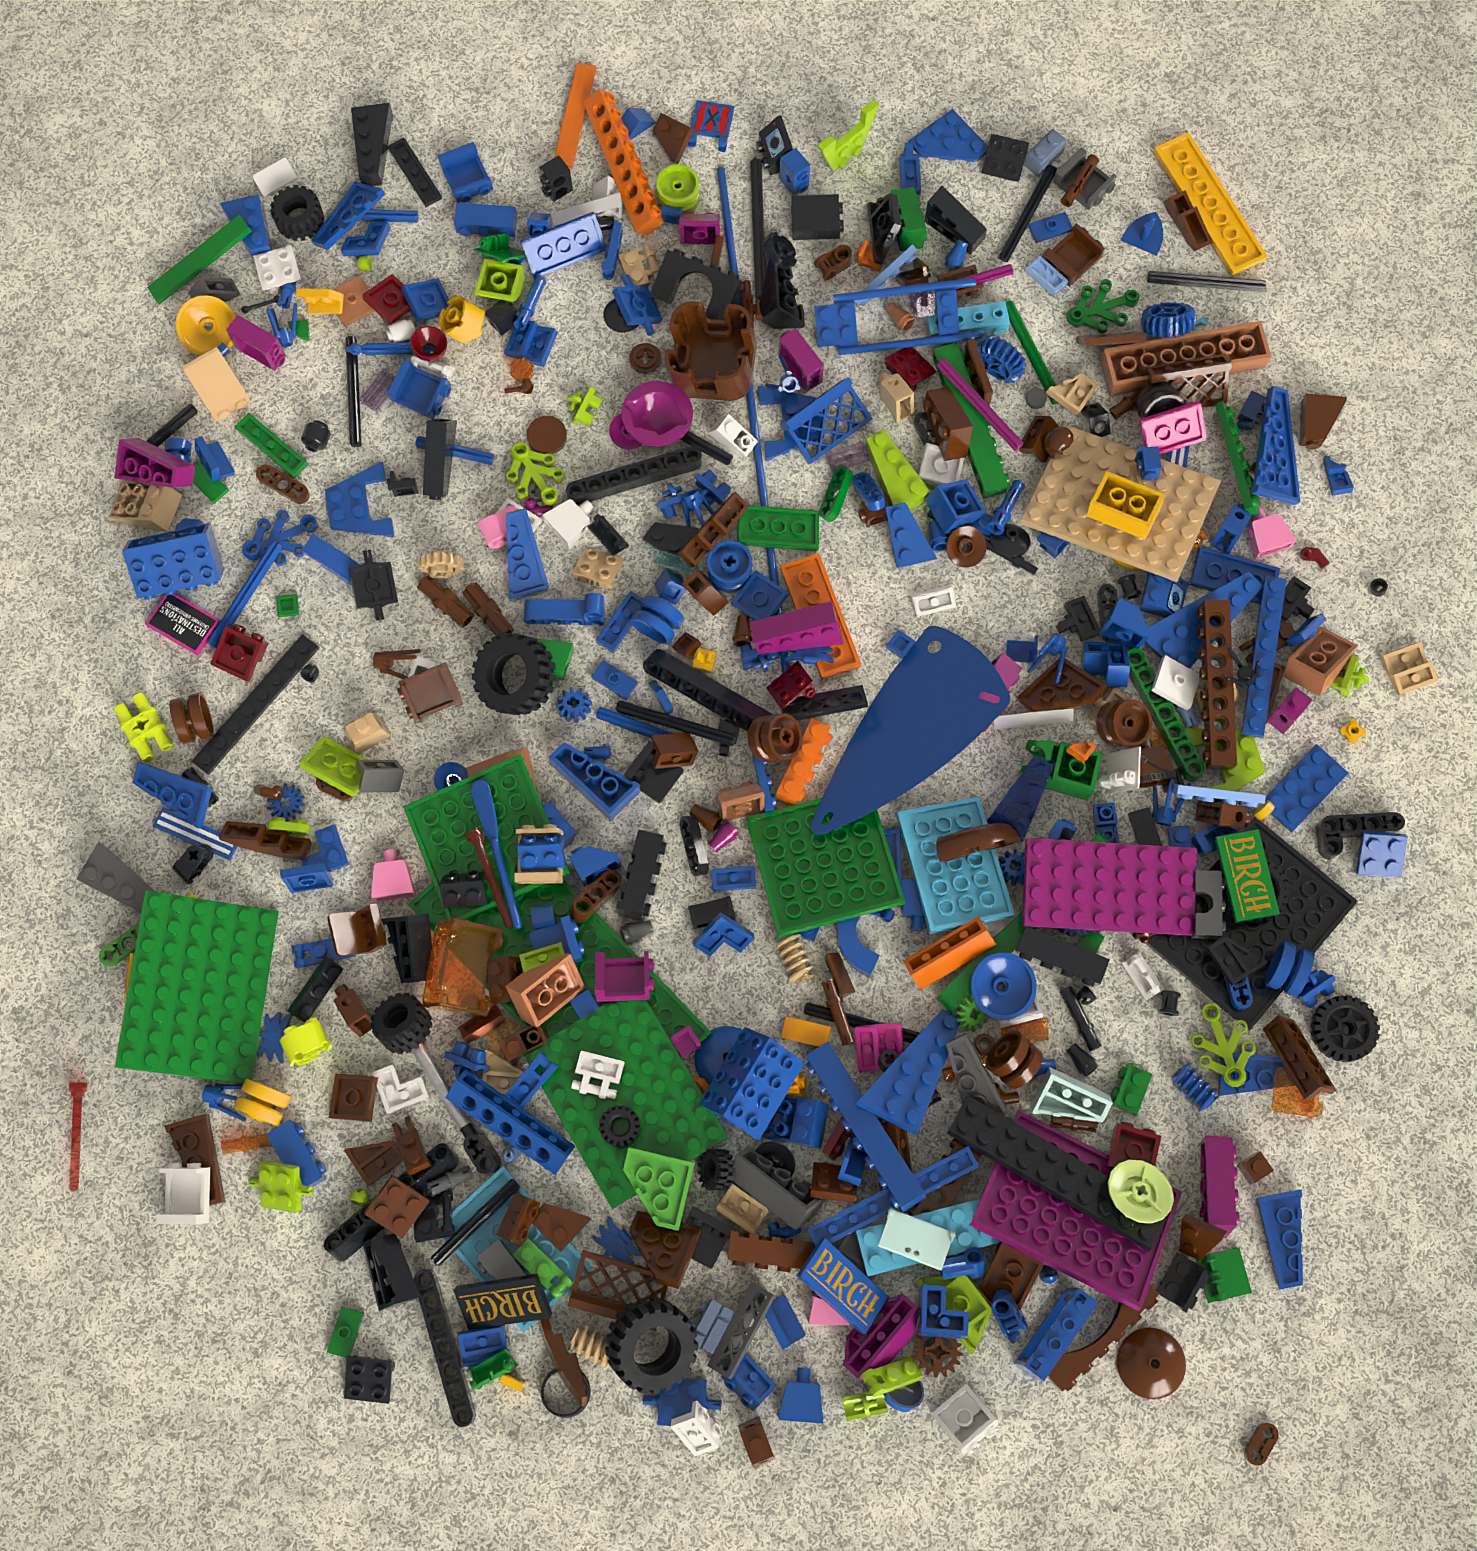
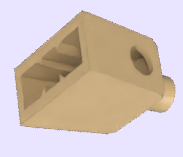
(896, 396)
(366, 732)

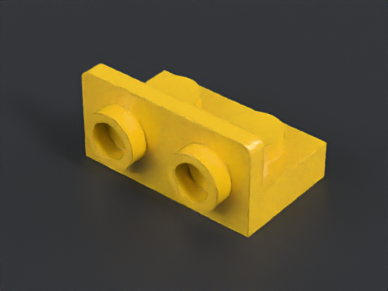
(321, 300)

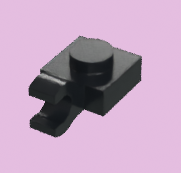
(727, 726)

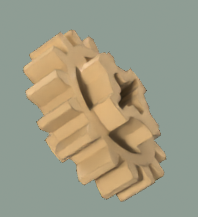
(441, 564)

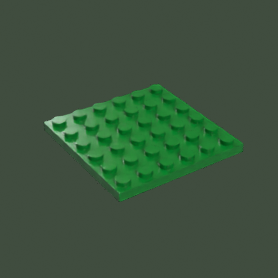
(446, 815)
(823, 876)

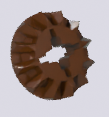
(639, 352)

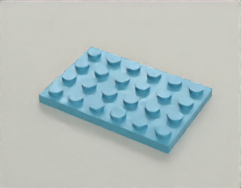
(959, 888)
(486, 1235)

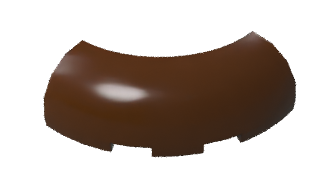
(980, 837)

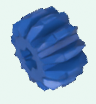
(582, 704)
(1007, 861)

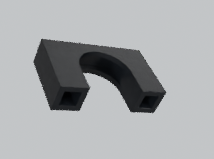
(676, 267)

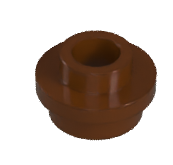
(983, 1037)

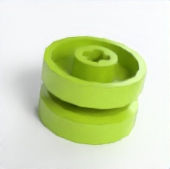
(678, 188)

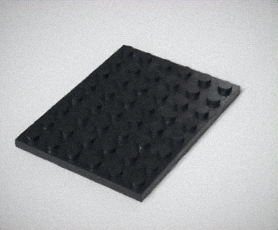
(1307, 920)

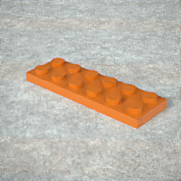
(809, 587)

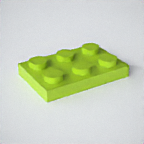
(333, 765)

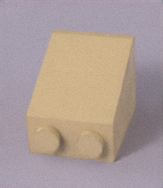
(216, 384)

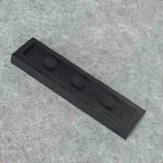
(414, 172)

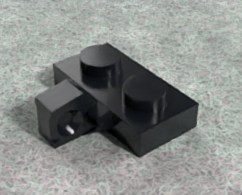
(1295, 600)
(1079, 619)

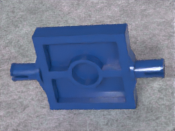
(637, 305)
(679, 1400)

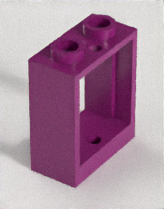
(256, 343)
(801, 359)

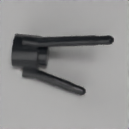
(1245, 674)

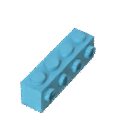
(980, 318)

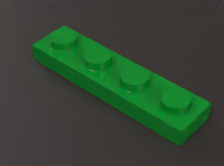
(271, 445)

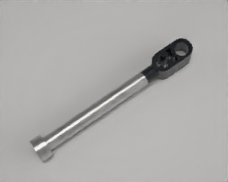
(460, 1117)

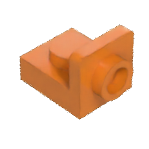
(866, 258)

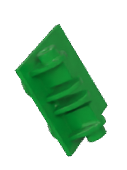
(498, 247)
(1225, 1274)

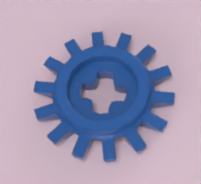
(287, 810)

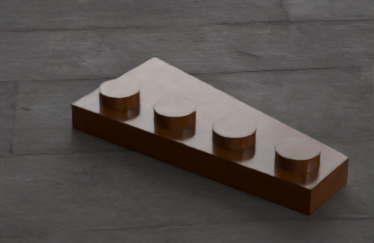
(196, 1144)

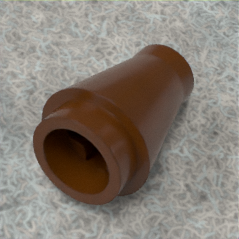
(742, 632)
(707, 818)

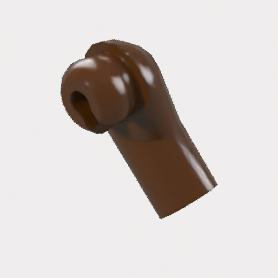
(1008, 1098)

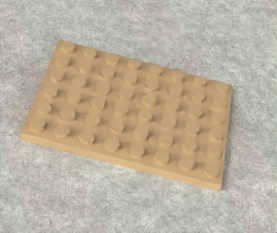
(1071, 481)

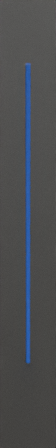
(750, 395)

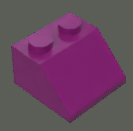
(699, 228)

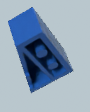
(254, 215)

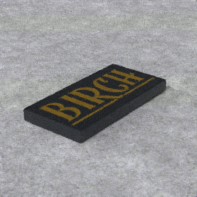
(503, 1301)

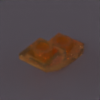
(1033, 1030)

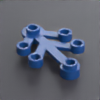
(278, 536)

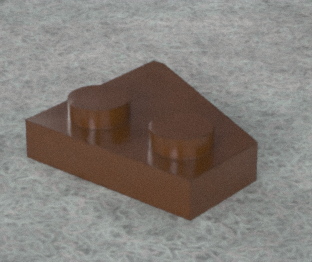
(672, 136)
(1198, 1237)

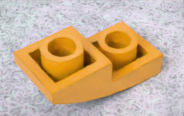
(805, 1032)

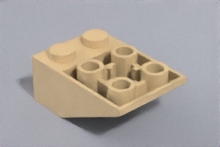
(145, 505)

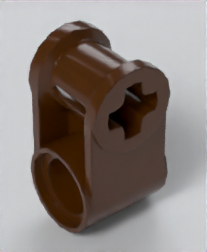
(831, 264)

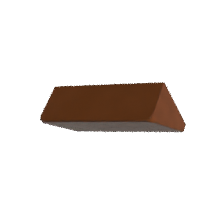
(839, 974)

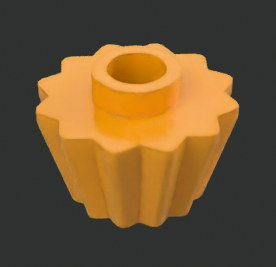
(798, 1087)

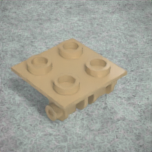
(597, 567)

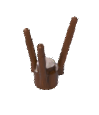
(384, 660)

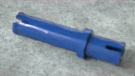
(526, 309)

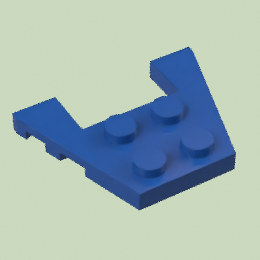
(790, 404)
(349, 504)

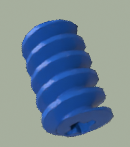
(1195, 1087)

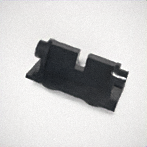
(607, 535)

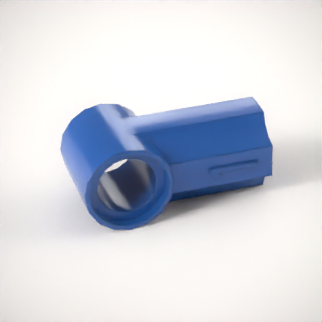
(963, 1264)

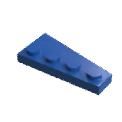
(1259, 1074)

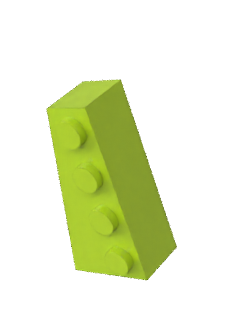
(894, 472)

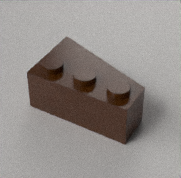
(948, 423)

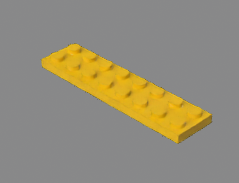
(1223, 221)

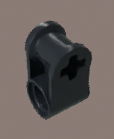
(193, 862)

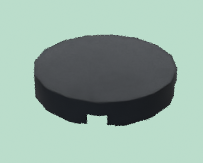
(780, 251)

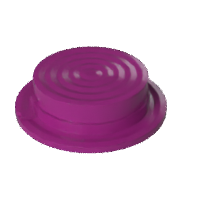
(657, 413)

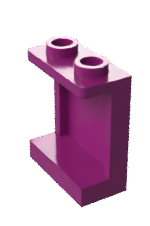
(623, 978)

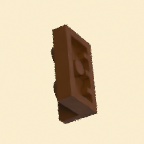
(518, 1219)

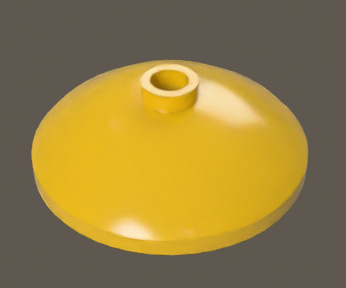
(192, 321)

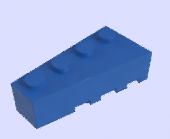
(598, 784)

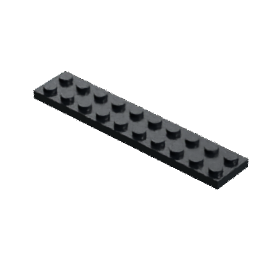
(1046, 1168)

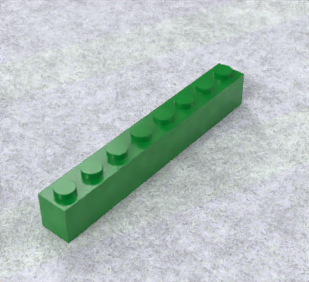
(982, 448)

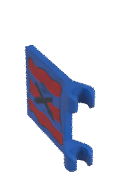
(712, 121)

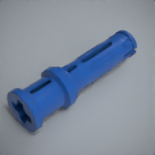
(1003, 514)

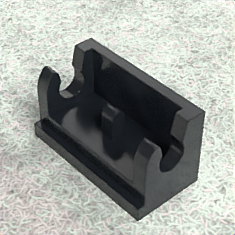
(704, 913)

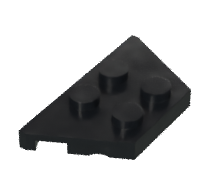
(884, 225)

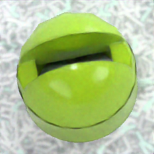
(363, 261)
(359, 1197)

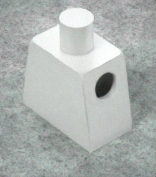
(569, 521)

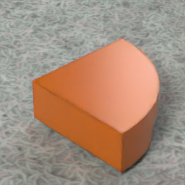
(1081, 750)

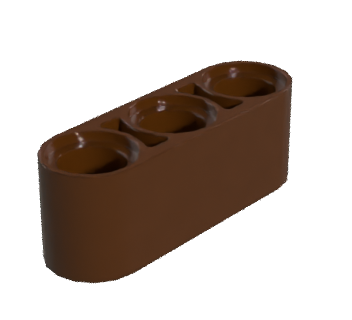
(592, 904)

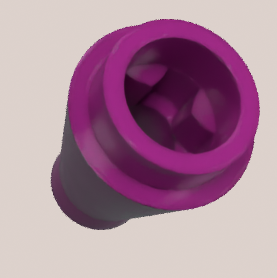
(723, 836)

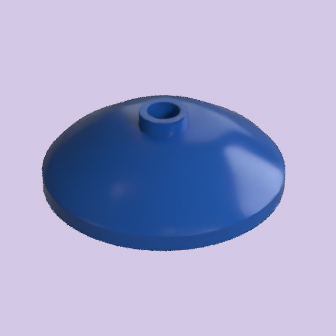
(1018, 984)
(710, 1056)

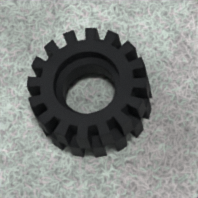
(607, 1119)
(716, 1169)

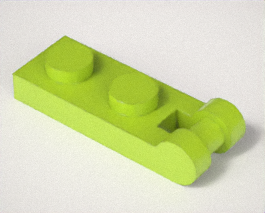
(892, 1376)

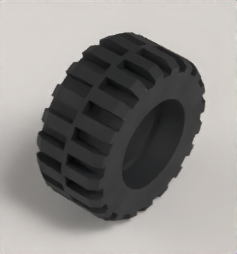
(490, 668)
(670, 1365)

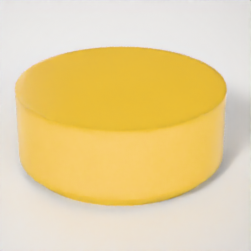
(1263, 810)

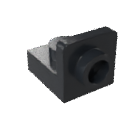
(402, 487)

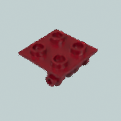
(909, 366)
(791, 685)

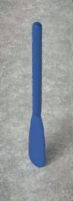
(486, 812)

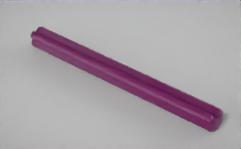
(980, 405)

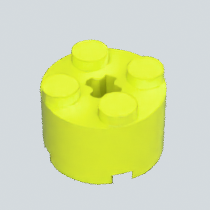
(305, 1042)

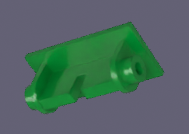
(491, 1369)

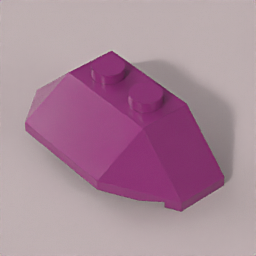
(884, 1338)

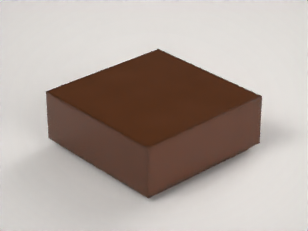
(686, 645)

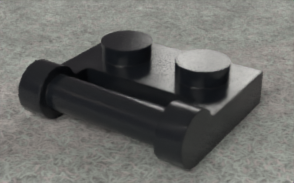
(427, 1223)

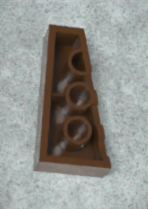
(768, 1251)

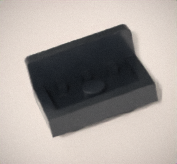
(463, 889)

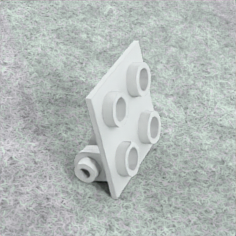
(276, 268)
(1122, 771)

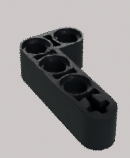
(1359, 824)

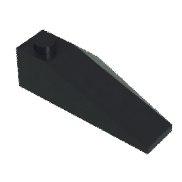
(778, 300)

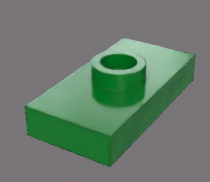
(345, 1332)

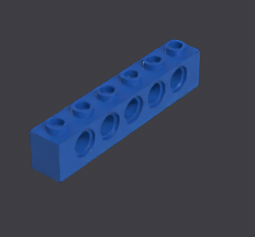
(510, 1121)

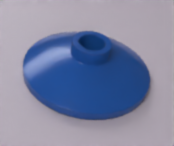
(449, 773)

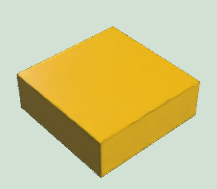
(512, 1382)

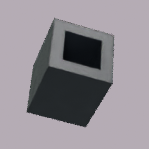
(501, 316)

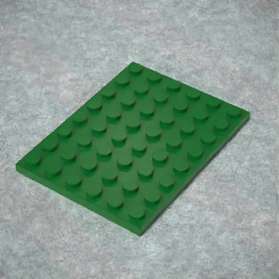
(196, 988)
(651, 1084)

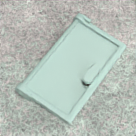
(911, 1236)

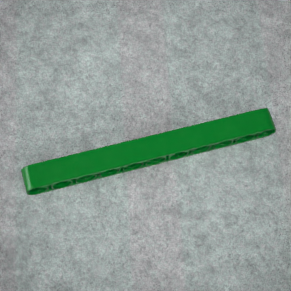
(1005, 942)

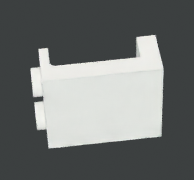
(186, 1194)

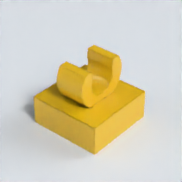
(704, 660)

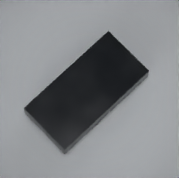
(1144, 827)

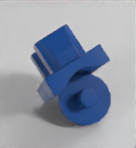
(709, 491)
(667, 506)
(752, 659)
(1317, 982)
(459, 1056)

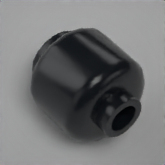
(315, 436)

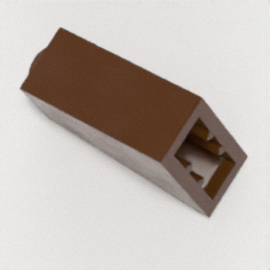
(1318, 418)

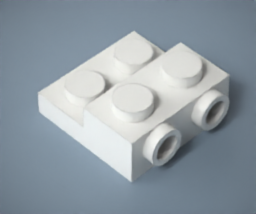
(965, 1419)

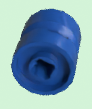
(179, 447)

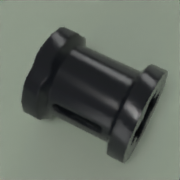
(1129, 587)
(1169, 1003)

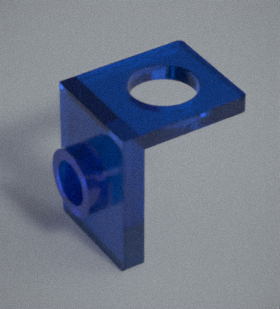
(1022, 650)

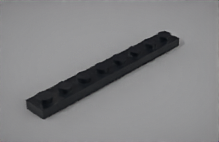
(255, 704)

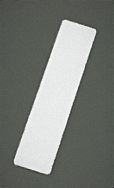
(596, 206)
(1034, 718)

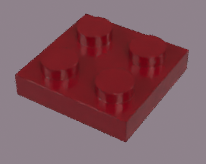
(387, 299)

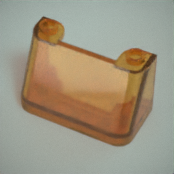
(459, 967)

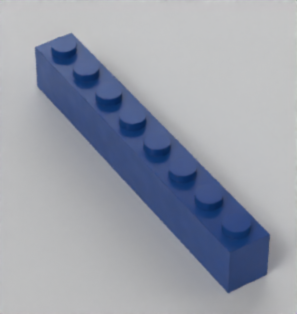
(866, 1128)

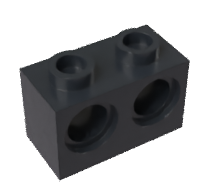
(555, 179)

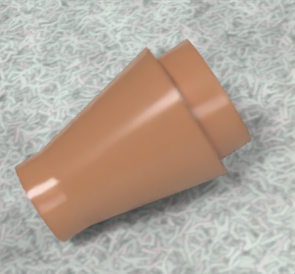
(901, 317)

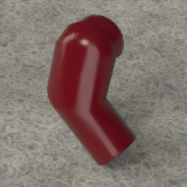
(1314, 554)

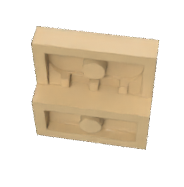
(1409, 668)

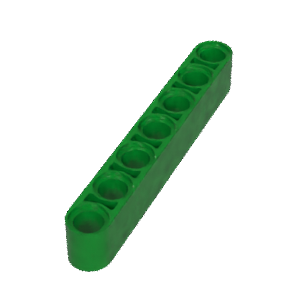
(1164, 725)

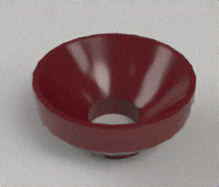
(428, 336)

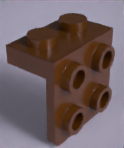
(357, 931)

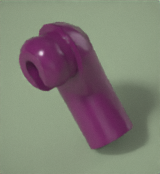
(534, 508)

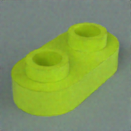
(280, 824)

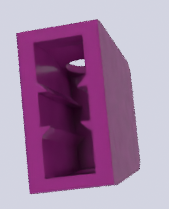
(1291, 708)

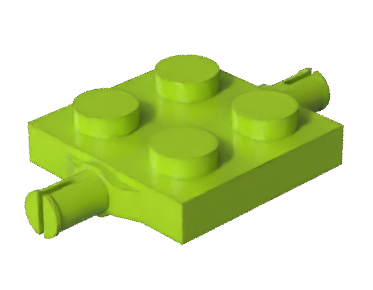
(280, 1186)

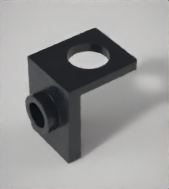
(1097, 414)

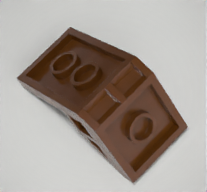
(1010, 1271)

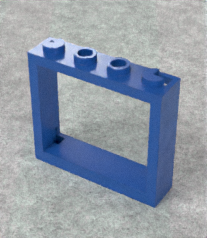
(1055, 1333)

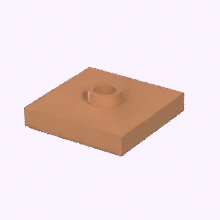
(353, 305)

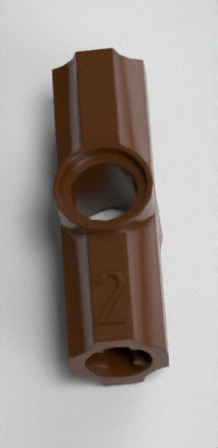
(445, 600)
(487, 609)

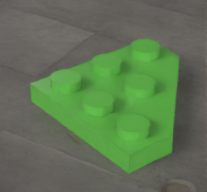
(660, 1184)

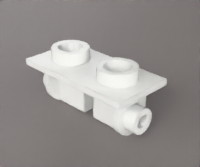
(433, 367)
(1142, 976)

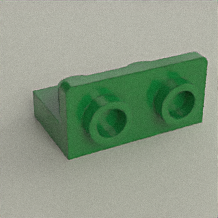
(1131, 1088)

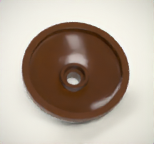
(1135, 1363)

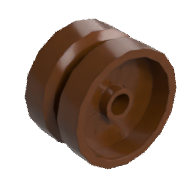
(191, 718)
(1124, 722)
(774, 737)
(1014, 1059)

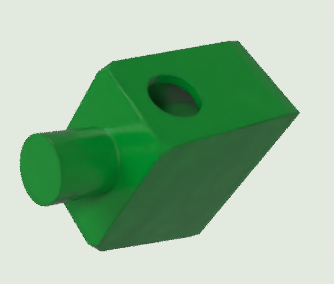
(562, 654)

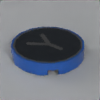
(906, 1397)

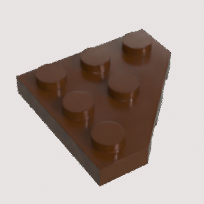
(1073, 689)
(664, 1249)

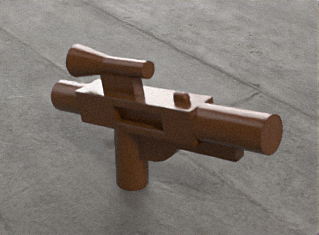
(747, 302)

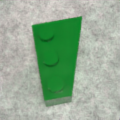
(912, 221)

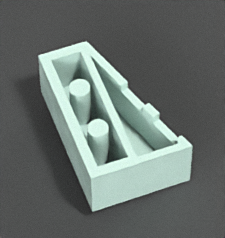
(1069, 1097)

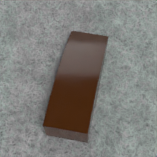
(1188, 220)

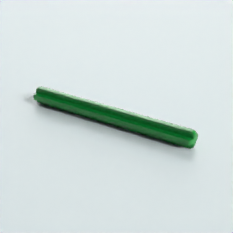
(1030, 348)

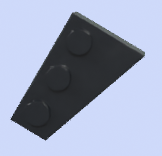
(411, 944)
(389, 1272)

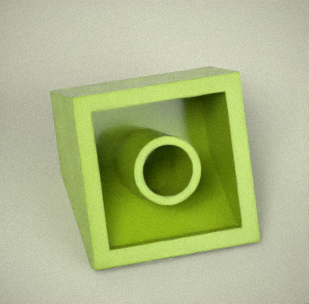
(500, 280)

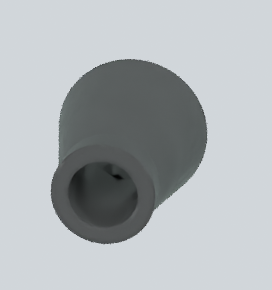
(634, 931)

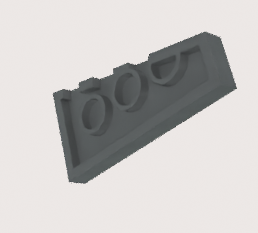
(972, 1075)

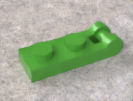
(539, 1263)

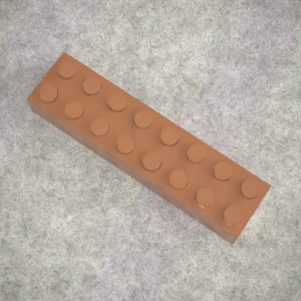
(1242, 343)

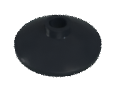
(615, 319)
(1011, 542)
(780, 1152)

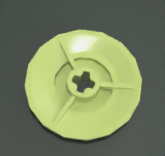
(1155, 1190)

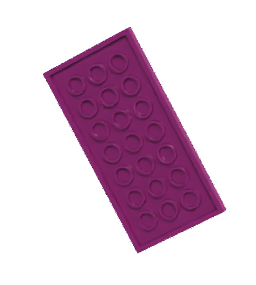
(1109, 887)

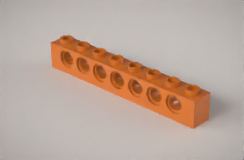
(623, 162)

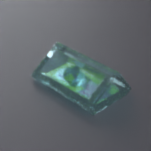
(674, 562)

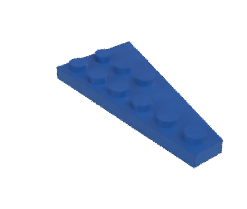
(1177, 633)
(908, 1084)

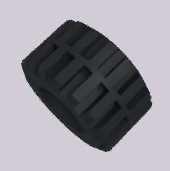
(301, 225)
(410, 1032)

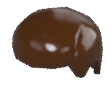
(1057, 441)

